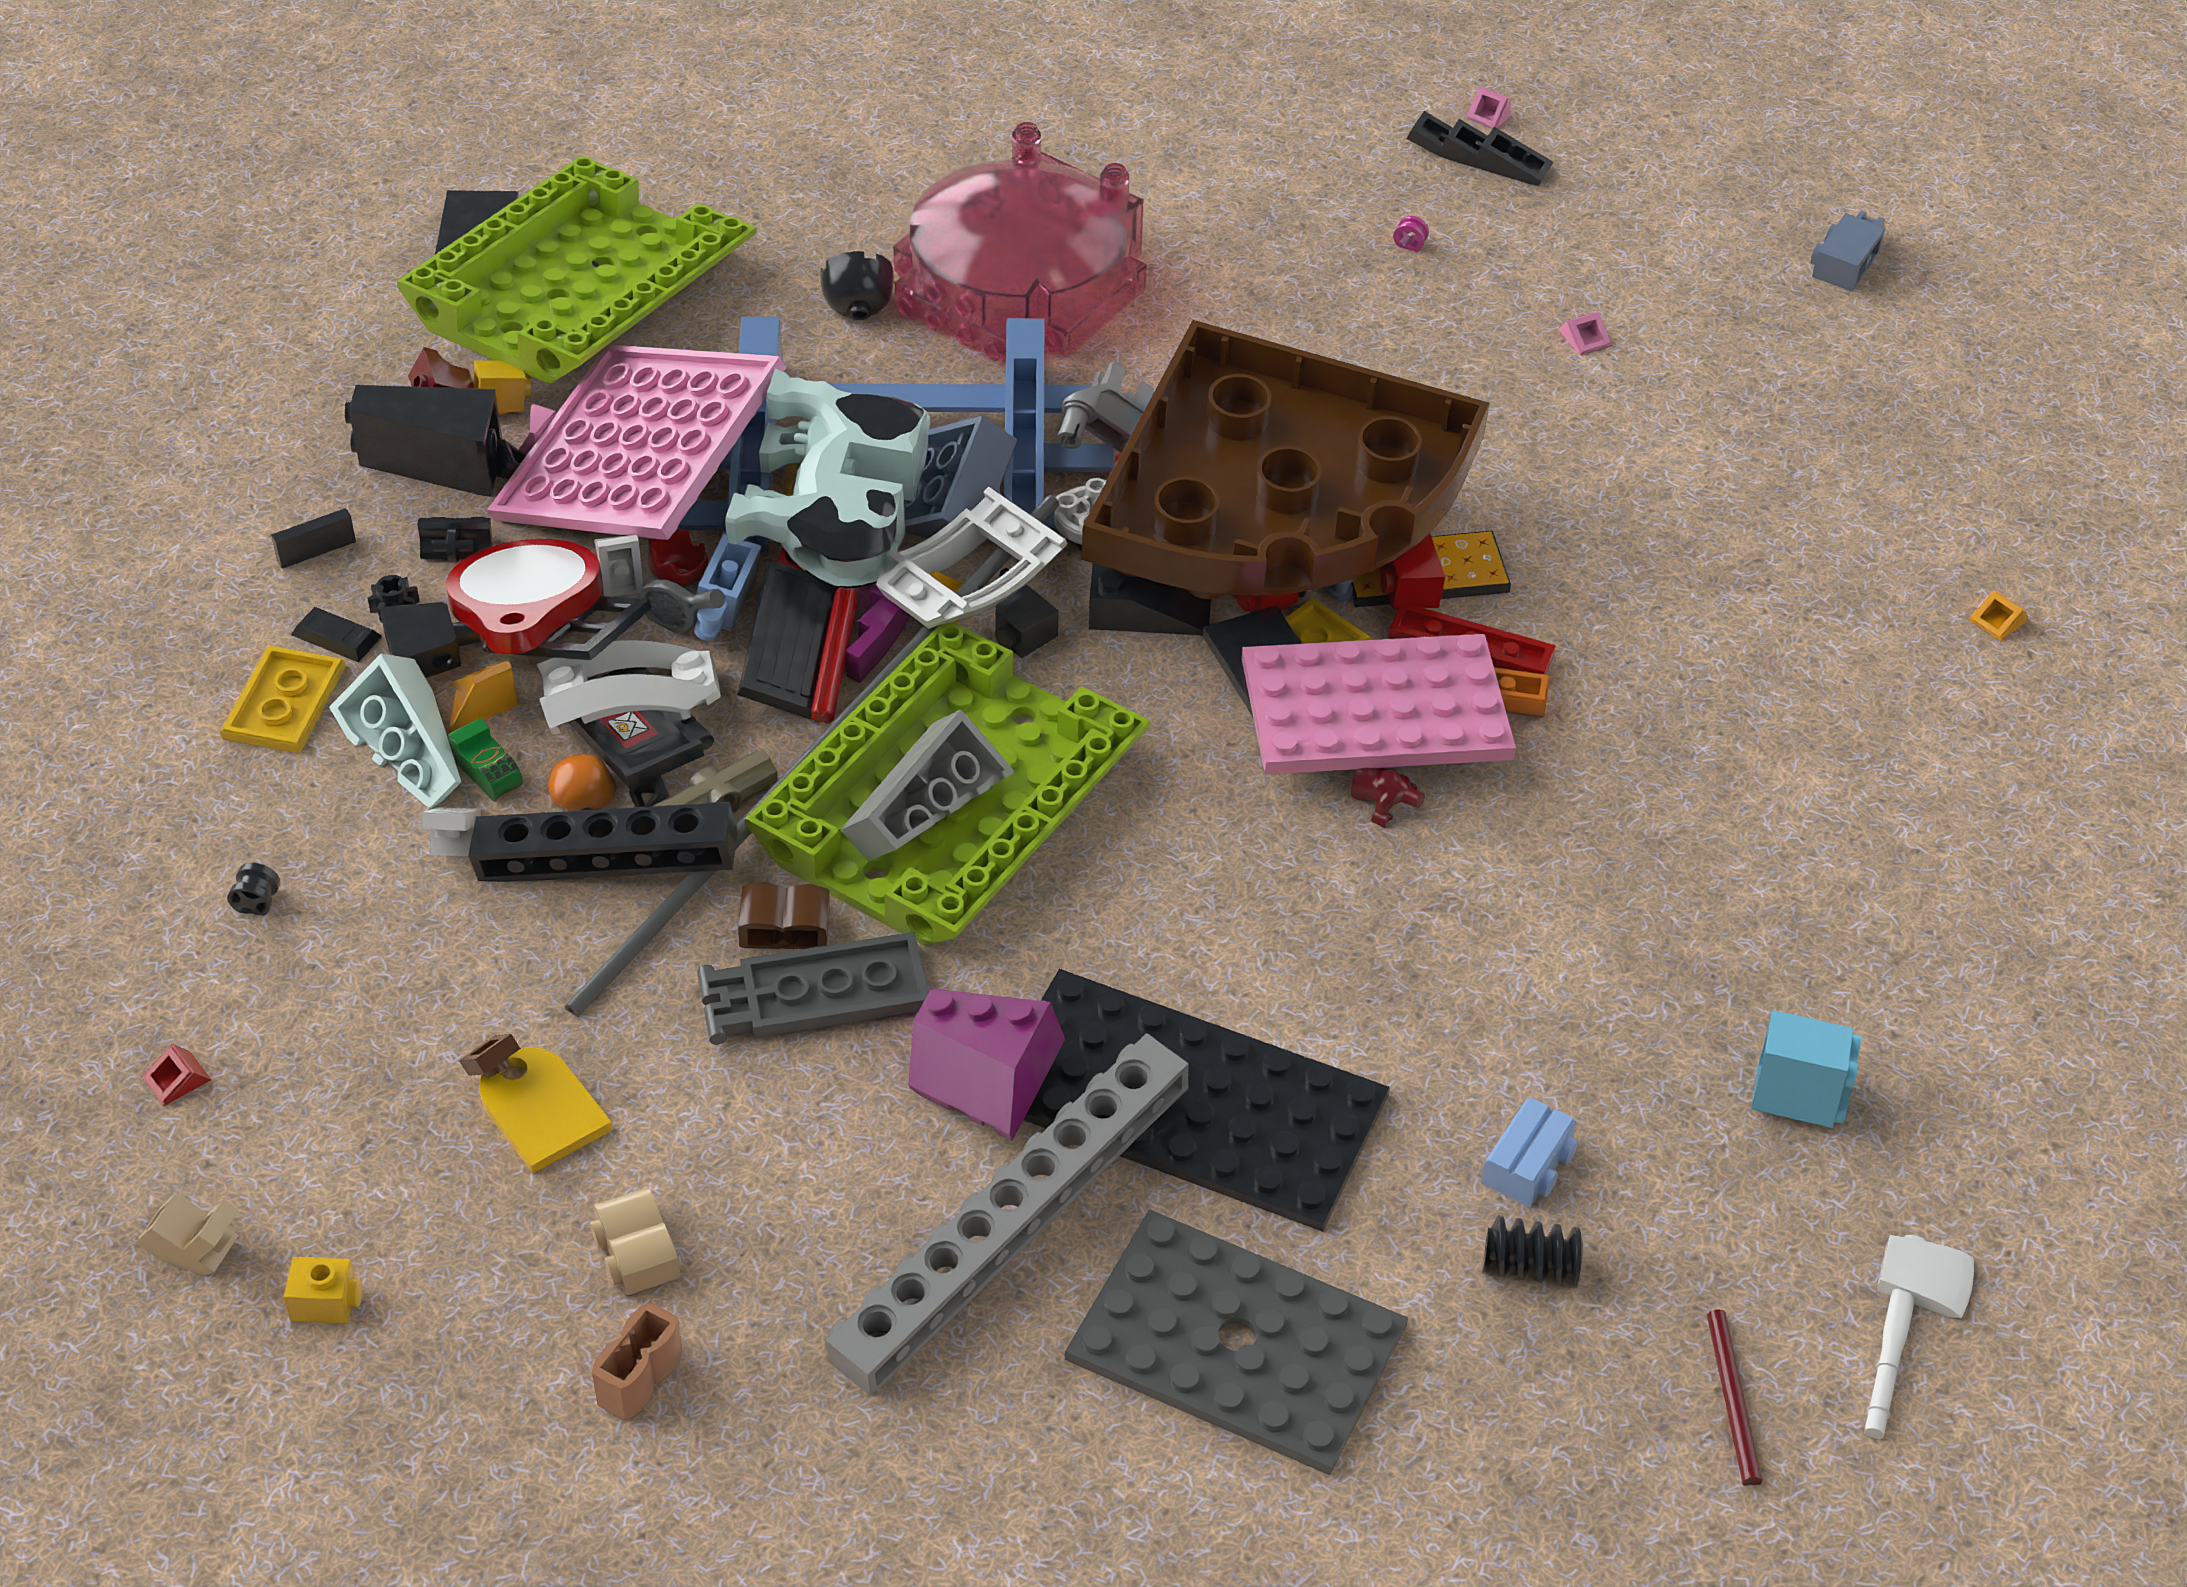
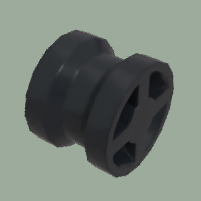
(253, 889)

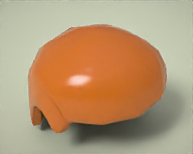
(581, 783)

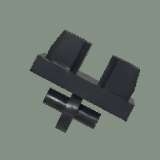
(453, 537)

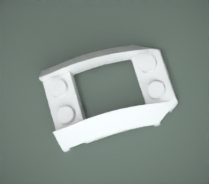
(995, 518)
(572, 696)

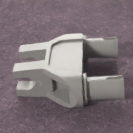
(1103, 410)

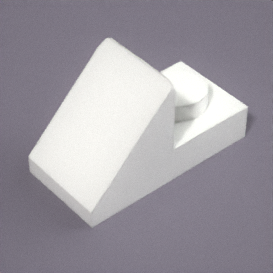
(620, 565)
(450, 830)

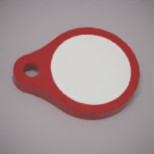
(523, 591)

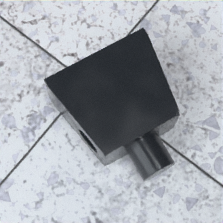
(426, 635)

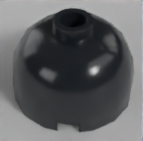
(857, 284)

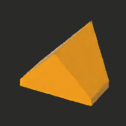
(483, 694)

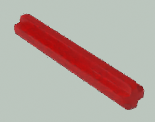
(834, 655)

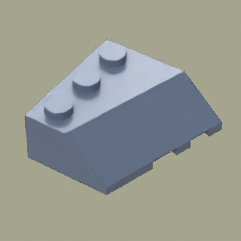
(957, 470)

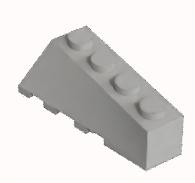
(930, 782)

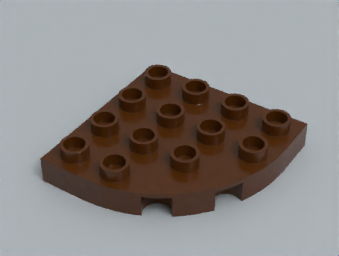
(1278, 470)

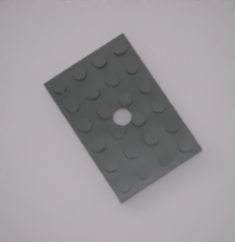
(1288, 1391)

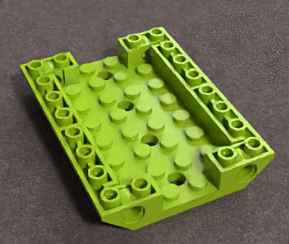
(527, 280)
(968, 856)

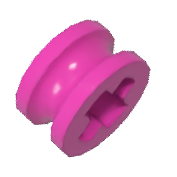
(1407, 225)

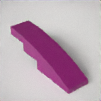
(877, 634)

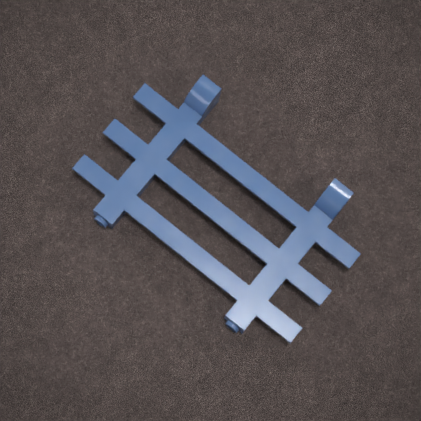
(1021, 399)

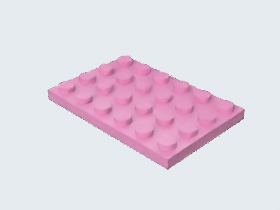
(1376, 704)

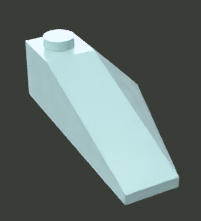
(400, 720)

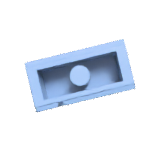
(1530, 1151)

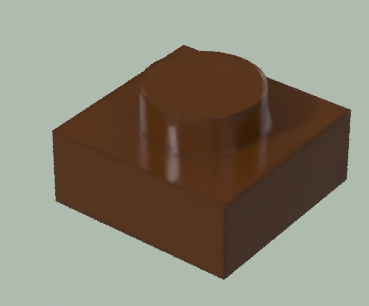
(490, 1056)

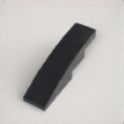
(1471, 147)

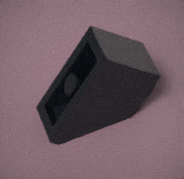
(1025, 621)

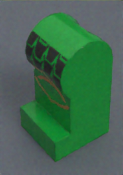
(484, 759)

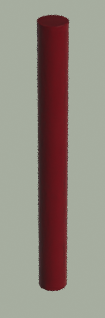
(1734, 1398)

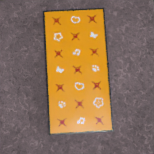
(1469, 564)

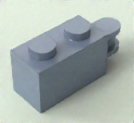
(1848, 250)

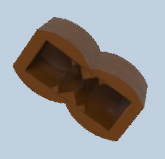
(783, 916)

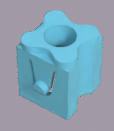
(1806, 1069)

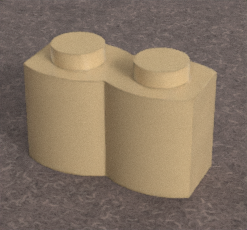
(636, 1242)

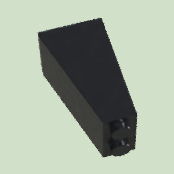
(427, 434)

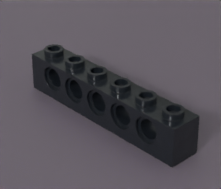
(604, 842)

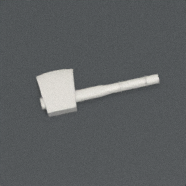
(1920, 1276)

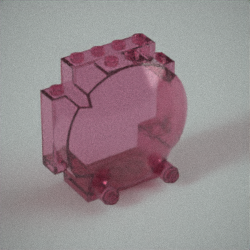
(1022, 244)

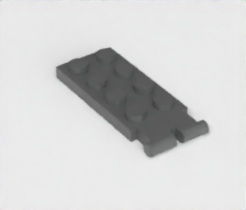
(814, 988)

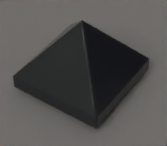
(507, 458)
(655, 786)

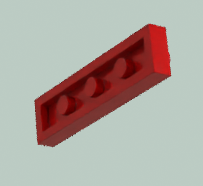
(1505, 648)

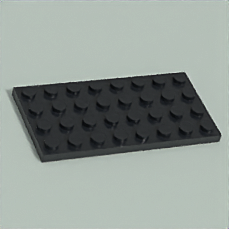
(1253, 1113)

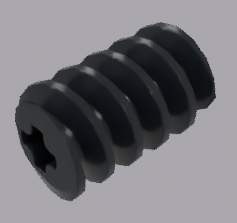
(1533, 1250)

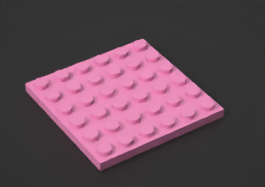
(637, 441)

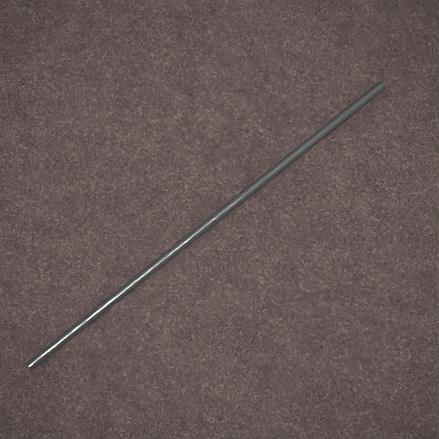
(695, 880)

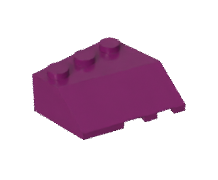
(983, 1054)

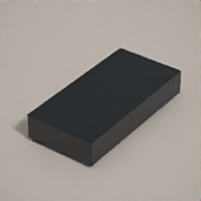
(313, 538)

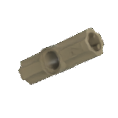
(728, 784)

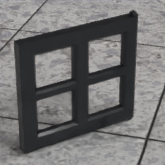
(631, 611)

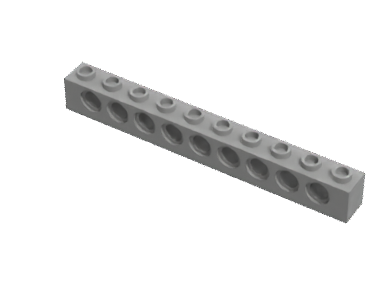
(875, 1360)

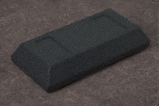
(336, 634)

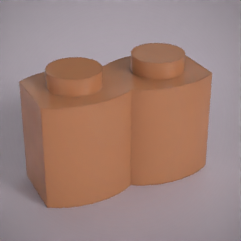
(636, 1361)

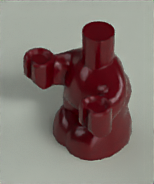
(1386, 789)

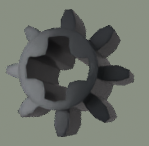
(392, 591)

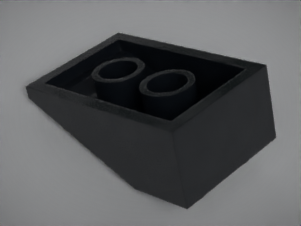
(1143, 605)

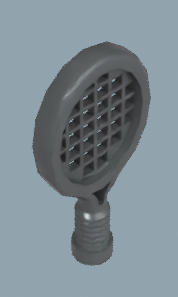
(676, 607)

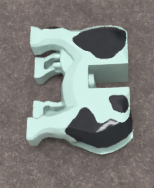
(850, 489)

